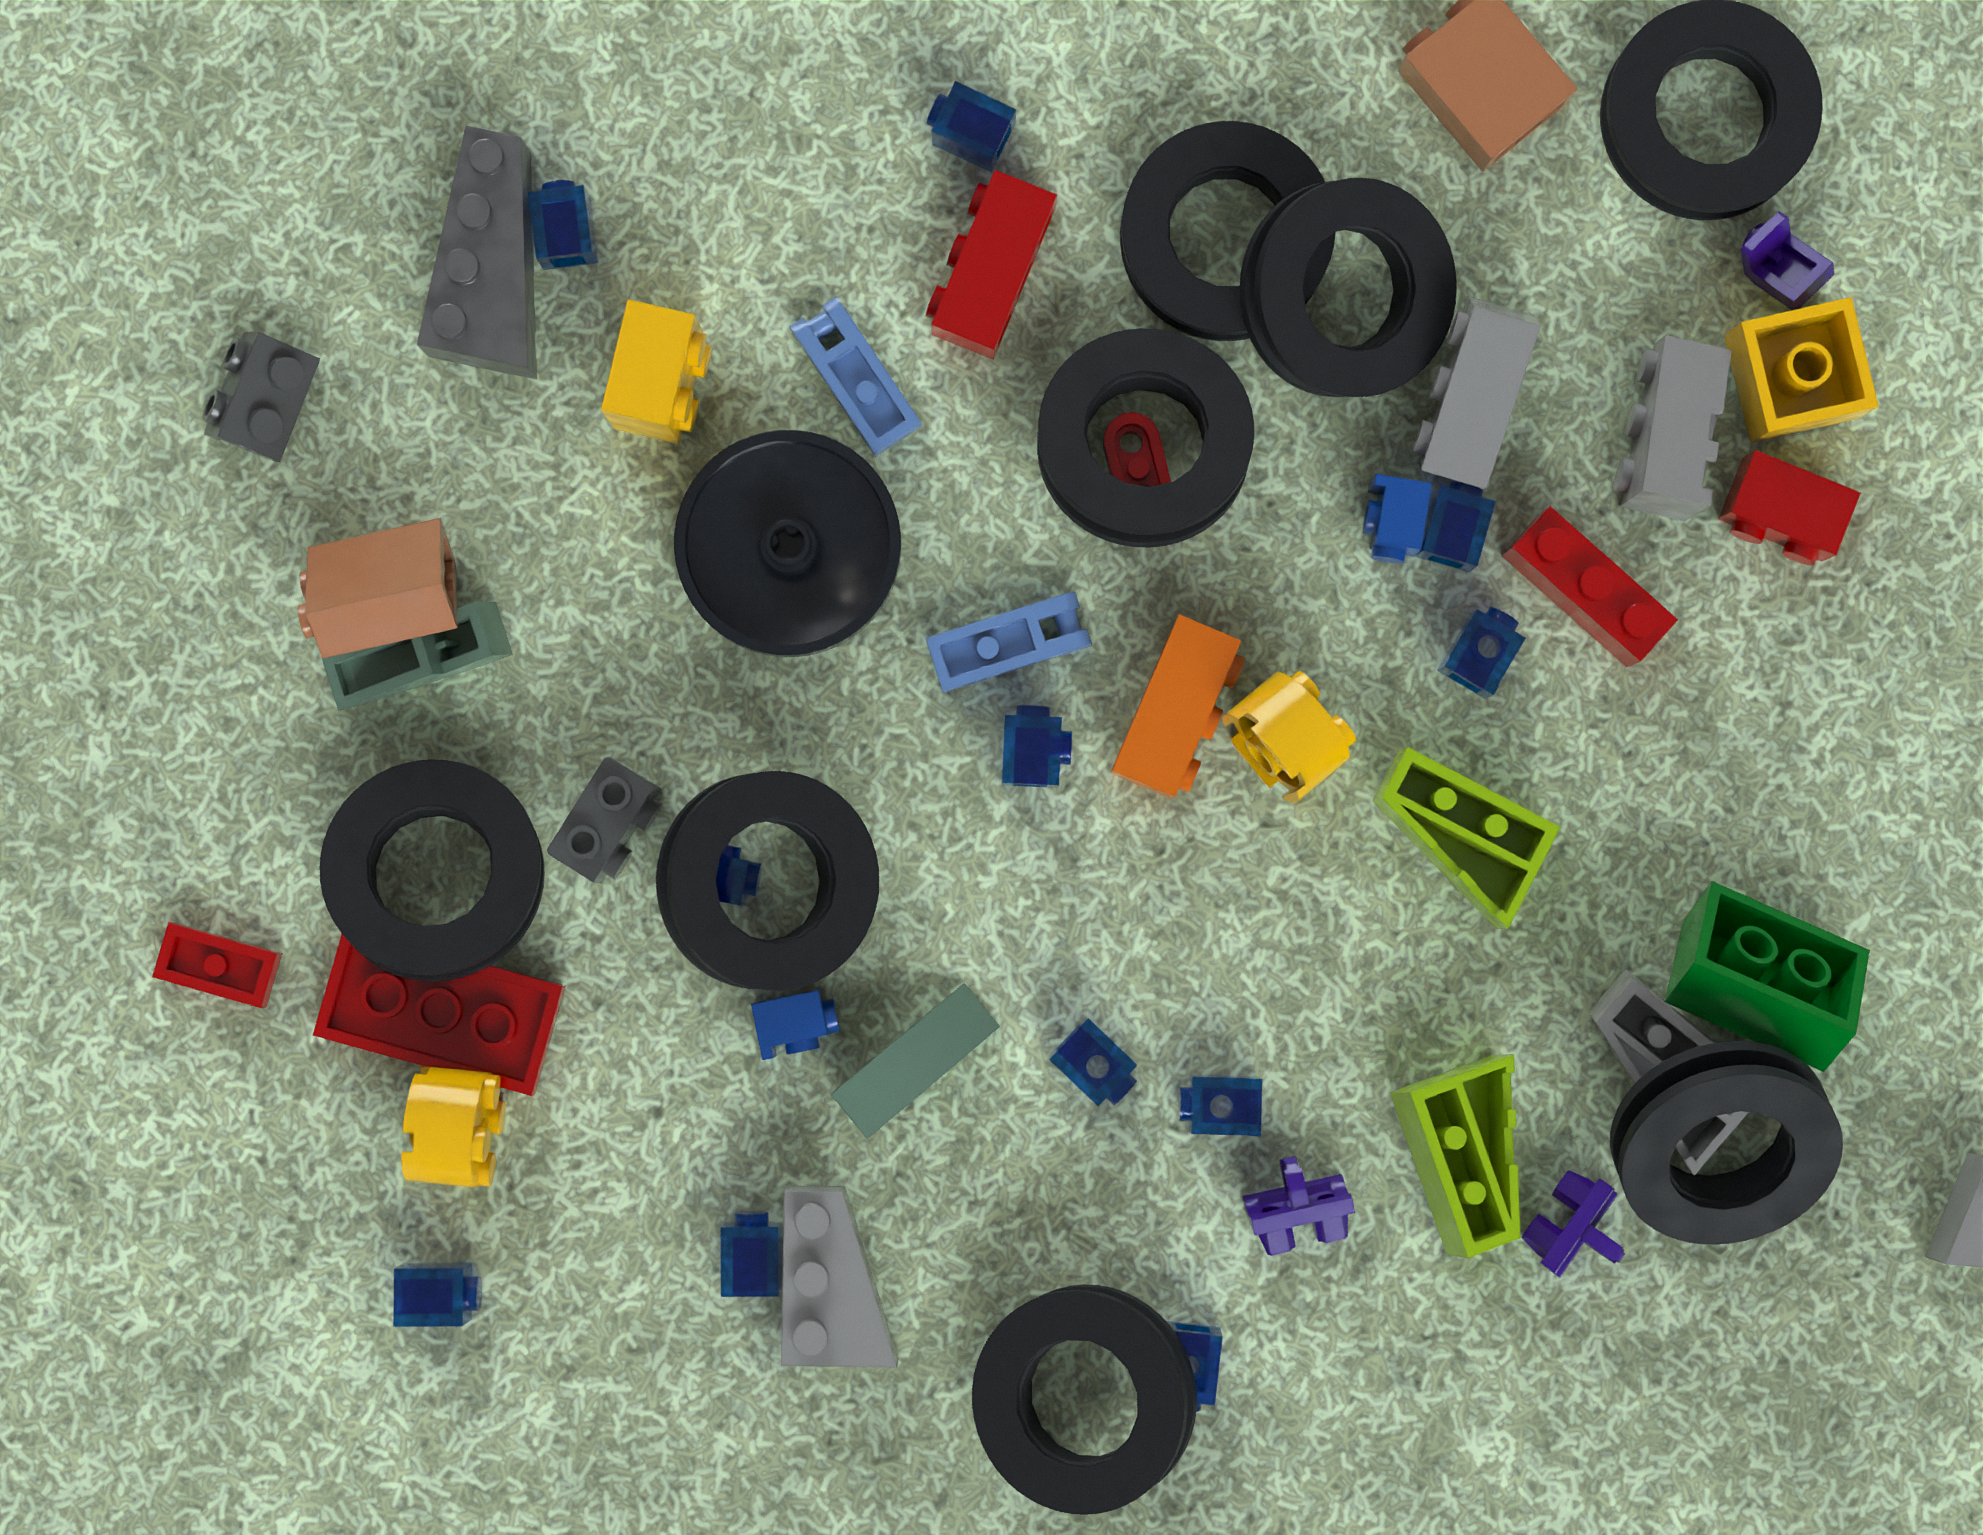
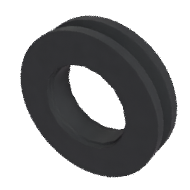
(1762, 52)
(1183, 162)
(1420, 276)
(1153, 363)
(376, 814)
(844, 895)
(1713, 1083)
(1011, 1428)

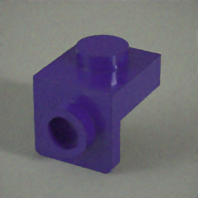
(1784, 263)

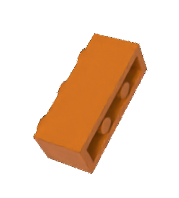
(1178, 708)

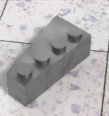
(484, 265)

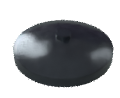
(787, 543)

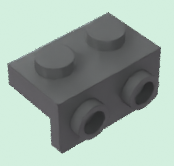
(260, 394)
(604, 820)

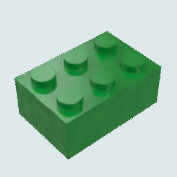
(1768, 976)

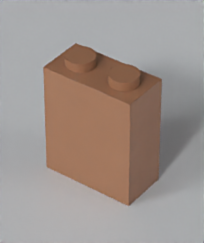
(1485, 78)
(379, 588)

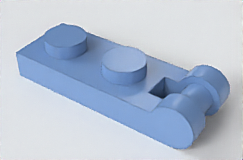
(857, 378)
(1006, 642)

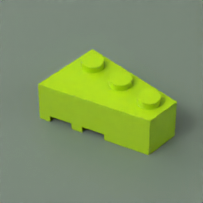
(1467, 832)
(1464, 1152)

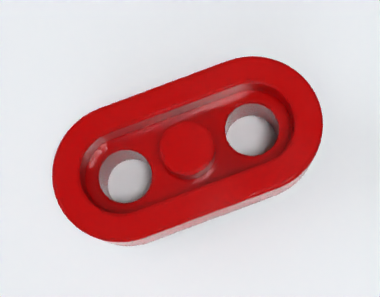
(1143, 467)

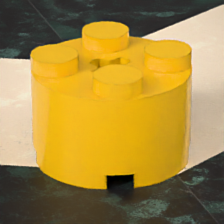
(1289, 734)
(452, 1126)

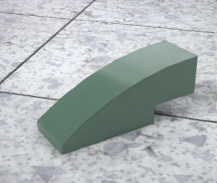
(411, 663)
(915, 1060)

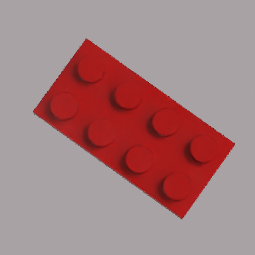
(471, 1023)

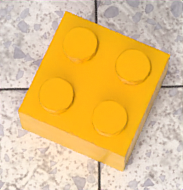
(1801, 370)
(656, 372)

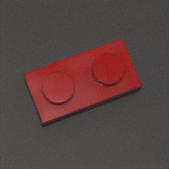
(217, 965)

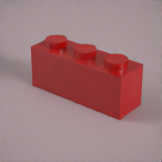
(991, 263)
(1589, 587)

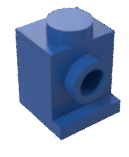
(1397, 517)
(794, 1022)

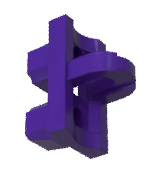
(1298, 1203)
(1590, 1204)

